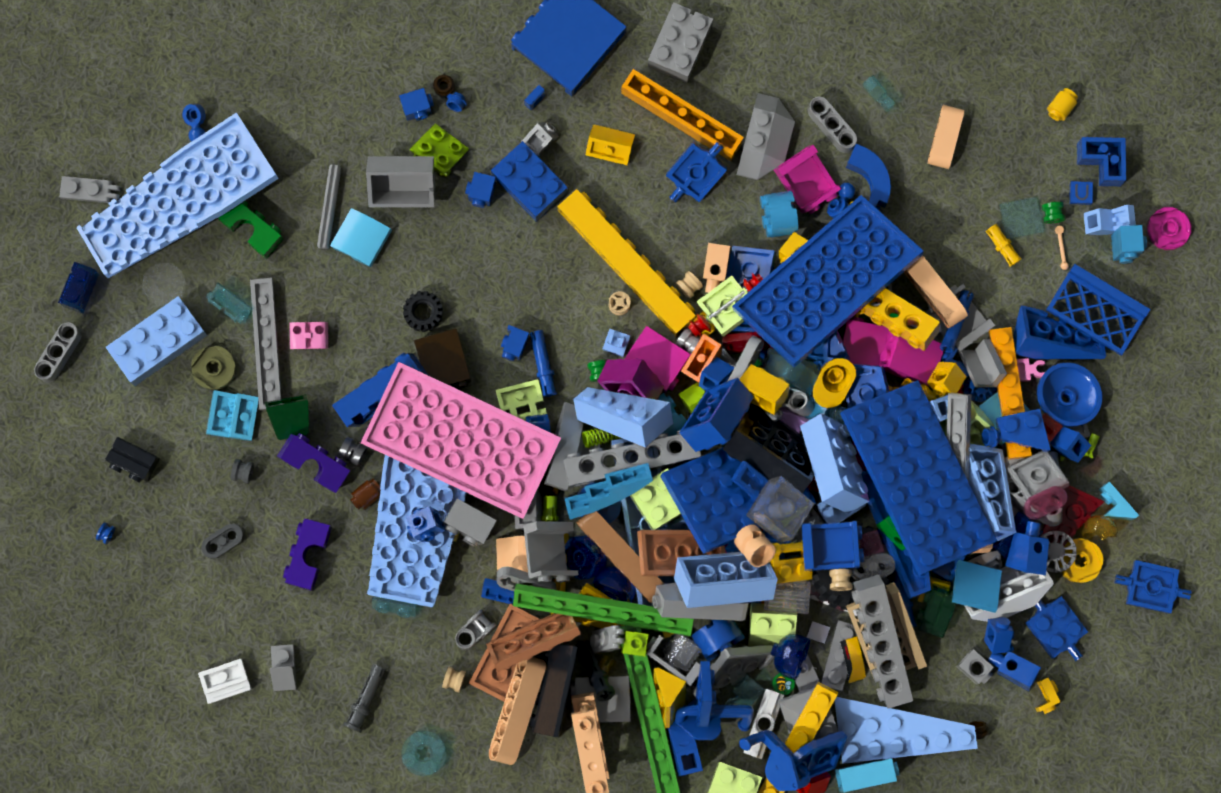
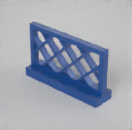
(1111, 297)

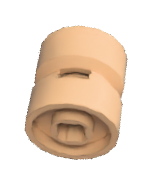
(754, 546)

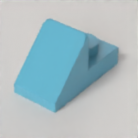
(1121, 508)

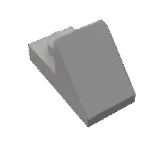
(283, 668)

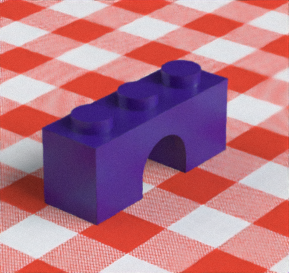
(330, 471)
(310, 535)

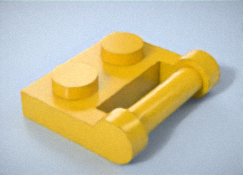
(790, 568)

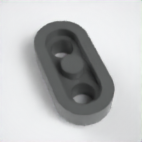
(222, 540)

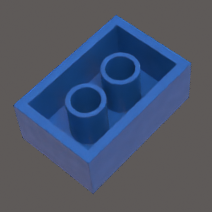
(529, 181)
(717, 415)

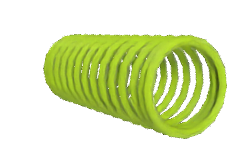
(587, 437)

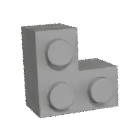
(469, 522)

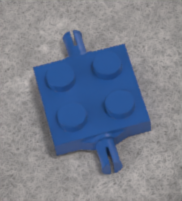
(696, 171)
(1152, 587)
(1057, 628)

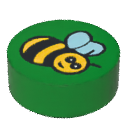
(783, 684)

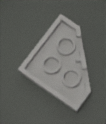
(736, 662)

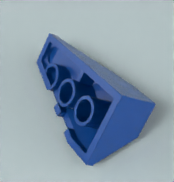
(1046, 338)

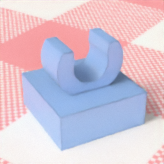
(616, 342)

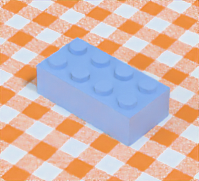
(156, 341)
(834, 463)
(723, 580)

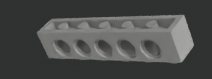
(578, 477)
(899, 690)

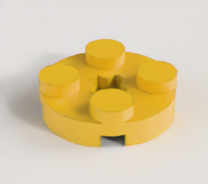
(1091, 566)

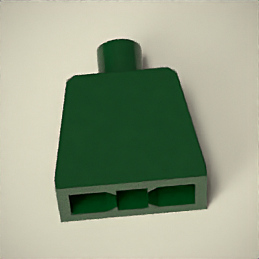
(289, 416)

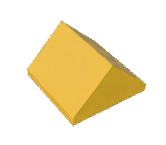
(670, 694)

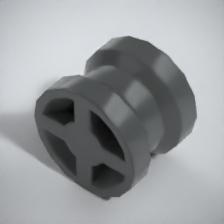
(242, 471)

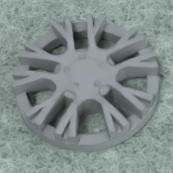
(1057, 551)

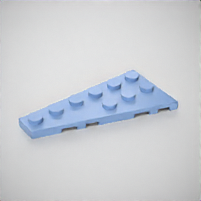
(894, 733)

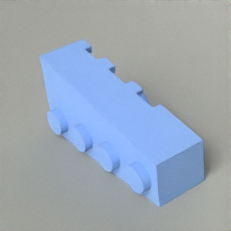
(991, 488)

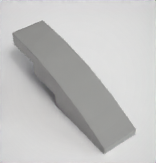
(570, 432)

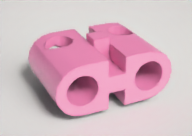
(309, 335)

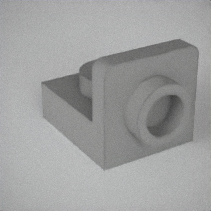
(540, 137)

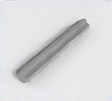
(329, 206)

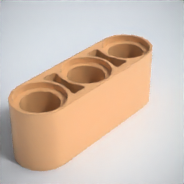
(946, 136)

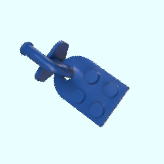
(703, 714)
(794, 770)

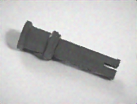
(361, 707)

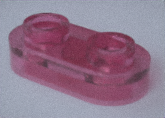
(1044, 502)

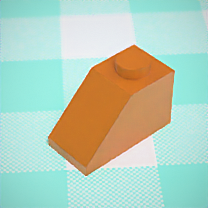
(702, 356)

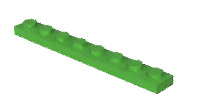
(598, 609)
(651, 720)

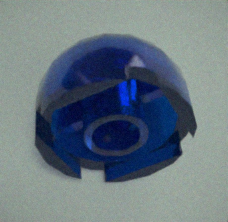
(584, 557)
(614, 584)
(790, 655)

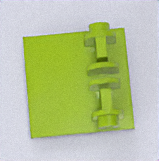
(442, 146)

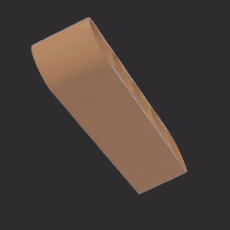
(618, 553)

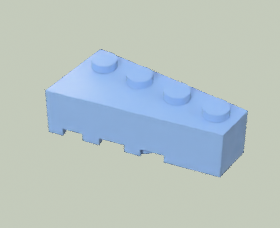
(624, 415)

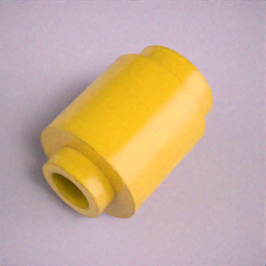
(1062, 104)

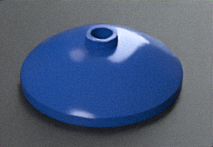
(1077, 386)

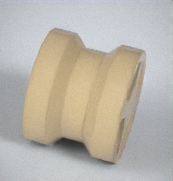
(689, 284)
(617, 300)
(840, 579)
(454, 679)

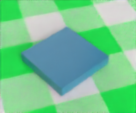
(976, 586)

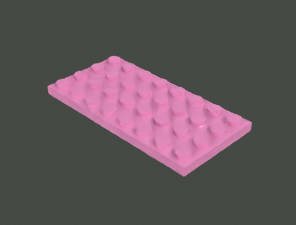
(460, 440)

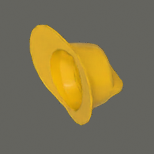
(834, 382)

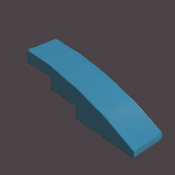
(615, 488)

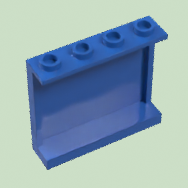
(568, 39)

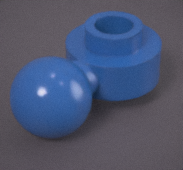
(193, 121)
(839, 204)

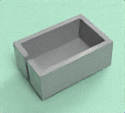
(680, 42)
(400, 181)

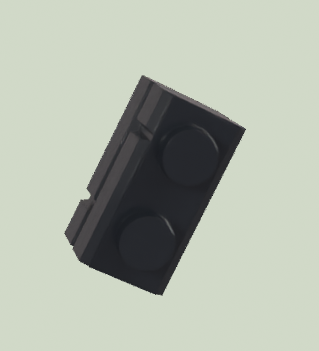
(132, 460)

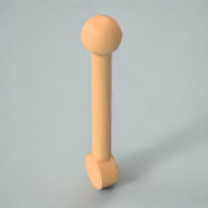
(1059, 230)

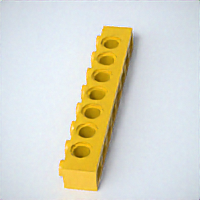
(890, 303)

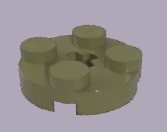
(213, 355)

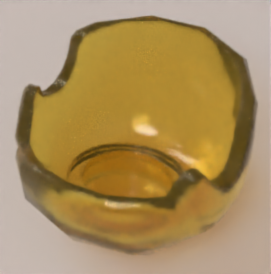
(1100, 526)

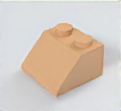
(512, 553)

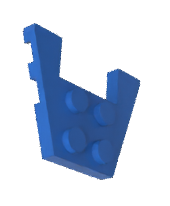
(868, 383)

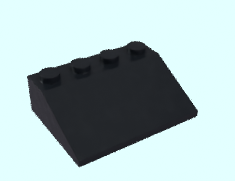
(771, 448)
(554, 691)

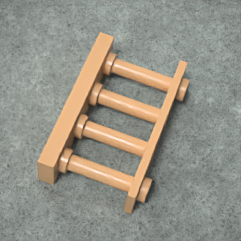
(590, 743)

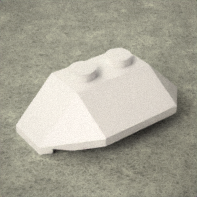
(1016, 594)

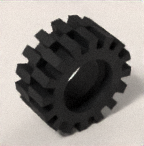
(423, 298)

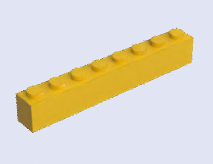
(626, 262)

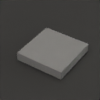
(1037, 474)

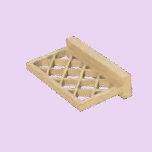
(901, 622)

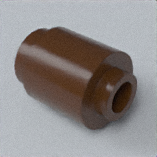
(366, 494)

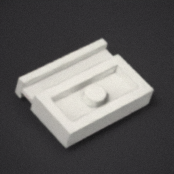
(224, 681)

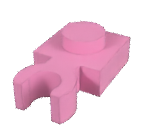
(1026, 370)

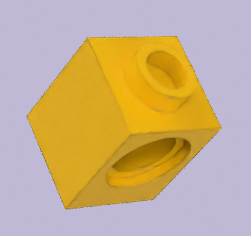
(946, 378)

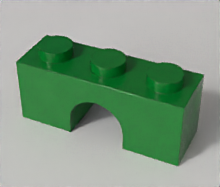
(265, 237)

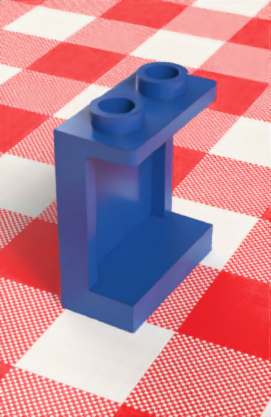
(831, 546)

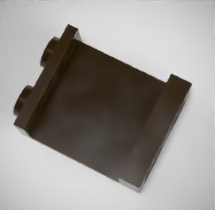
(444, 358)

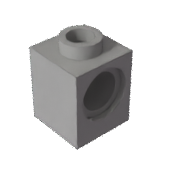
(966, 663)

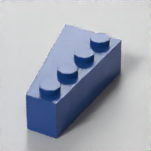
(362, 402)

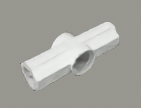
(768, 709)

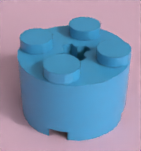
(780, 214)

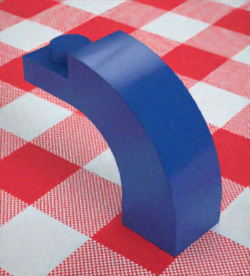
(874, 171)

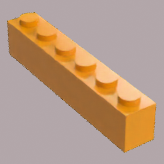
(681, 114)

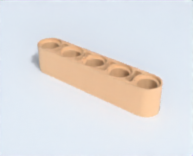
(936, 292)
(517, 710)

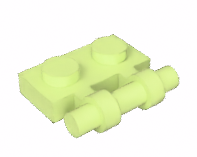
(520, 396)

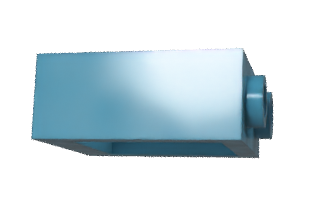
(866, 775)

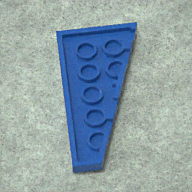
(913, 583)

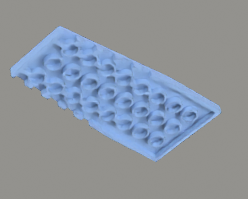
(179, 197)
(402, 565)

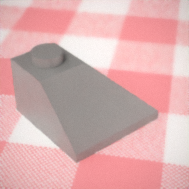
(792, 708)

